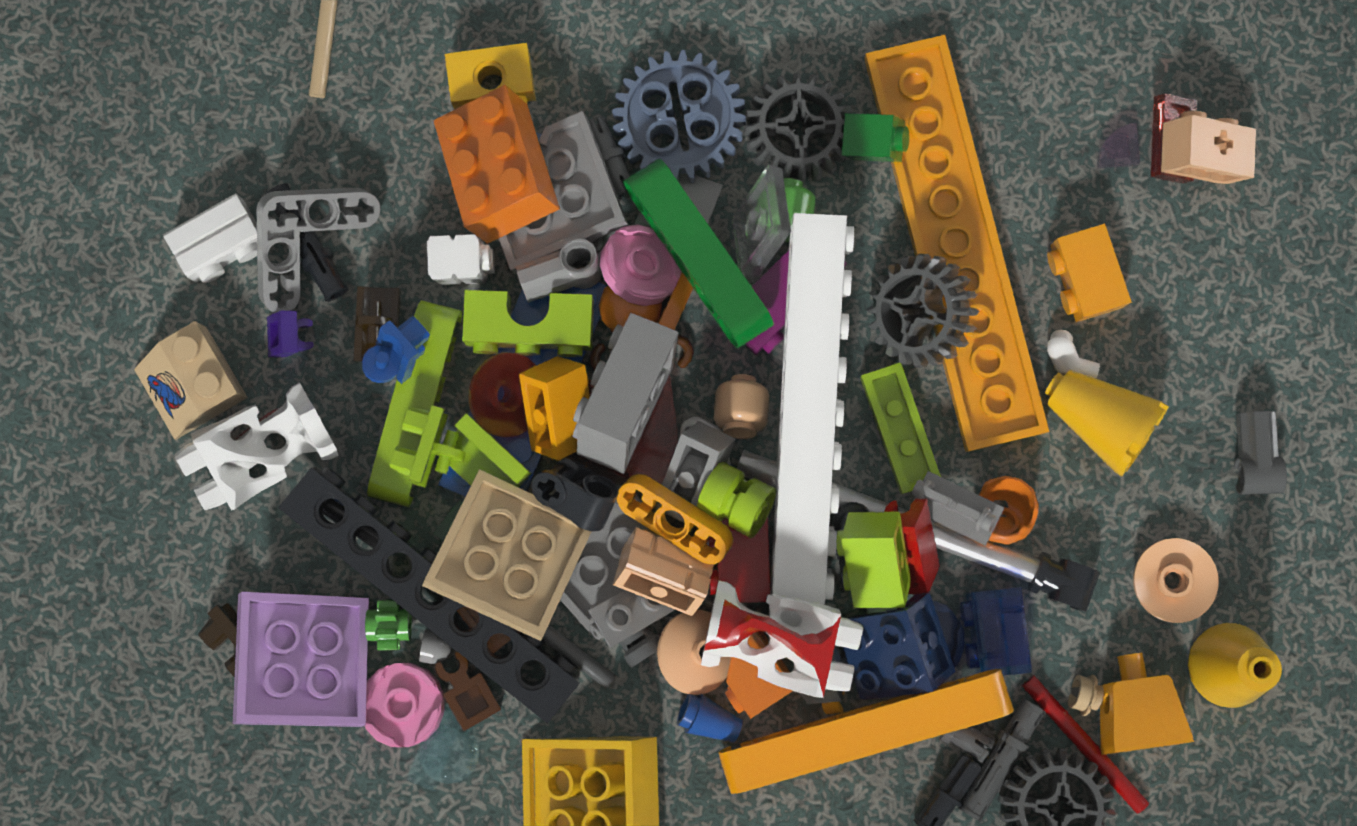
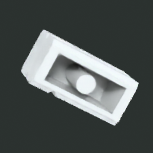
(214, 239)
(459, 260)

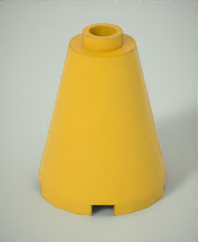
(1105, 416)
(1232, 665)

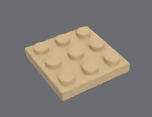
(507, 556)

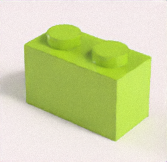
(874, 559)

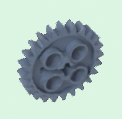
(715, 109)

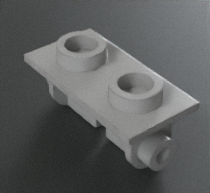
(958, 507)
(624, 616)

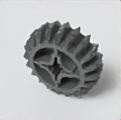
(817, 126)
(907, 338)
(1019, 800)

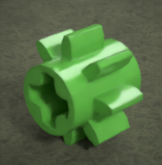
(388, 625)

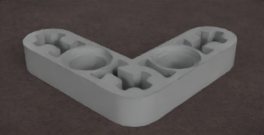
(288, 231)

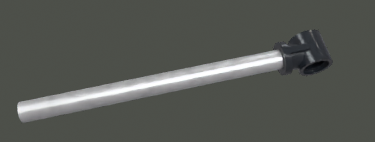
(1061, 580)

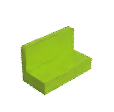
(485, 454)

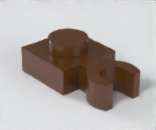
(470, 697)

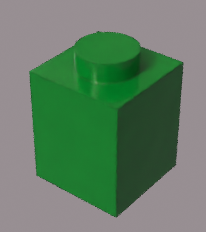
(874, 137)

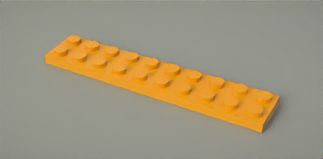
(953, 219)

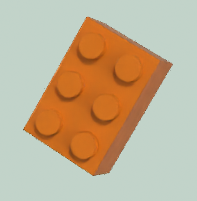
(496, 164)

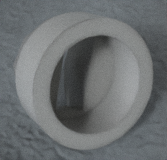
(433, 648)

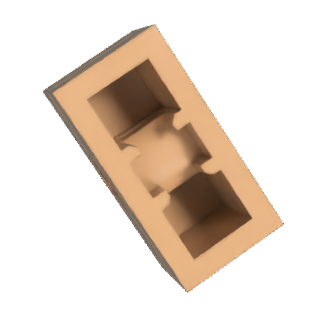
(1208, 148)

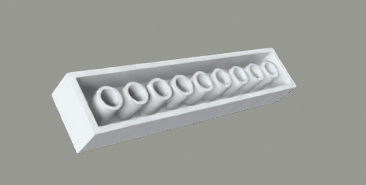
(810, 409)

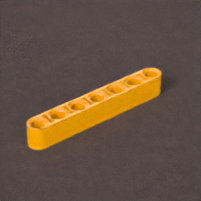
(866, 731)

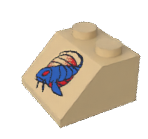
(189, 379)

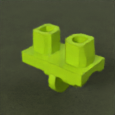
(419, 463)

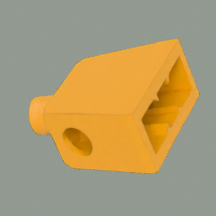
(1141, 710)

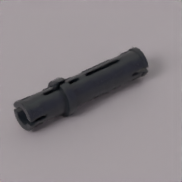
(330, 283)

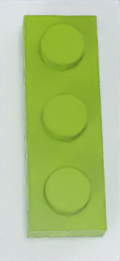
(899, 426)

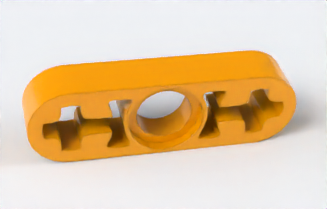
(692, 515)

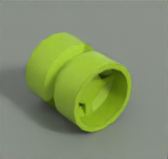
(733, 498)

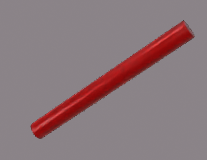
(1085, 744)

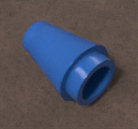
(708, 719)

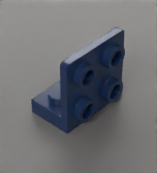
(900, 651)

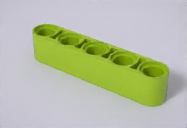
(417, 392)

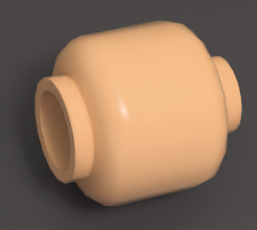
(741, 406)

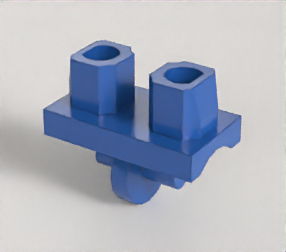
(395, 351)

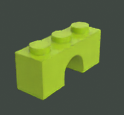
(565, 327)

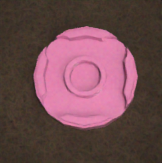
(638, 266)
(413, 712)

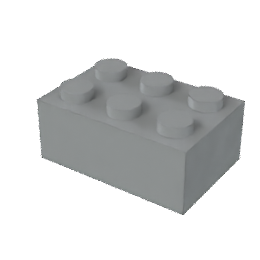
(624, 392)

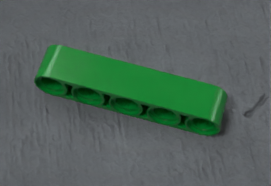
(698, 253)

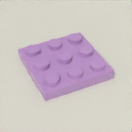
(300, 660)

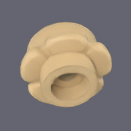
(1089, 695)

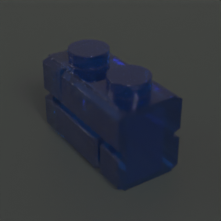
(997, 631)

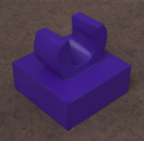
(283, 336)

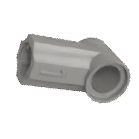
(555, 271)

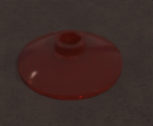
(505, 416)

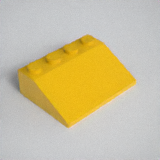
(590, 781)

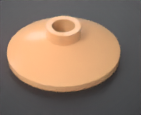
(1196, 584)
(680, 655)

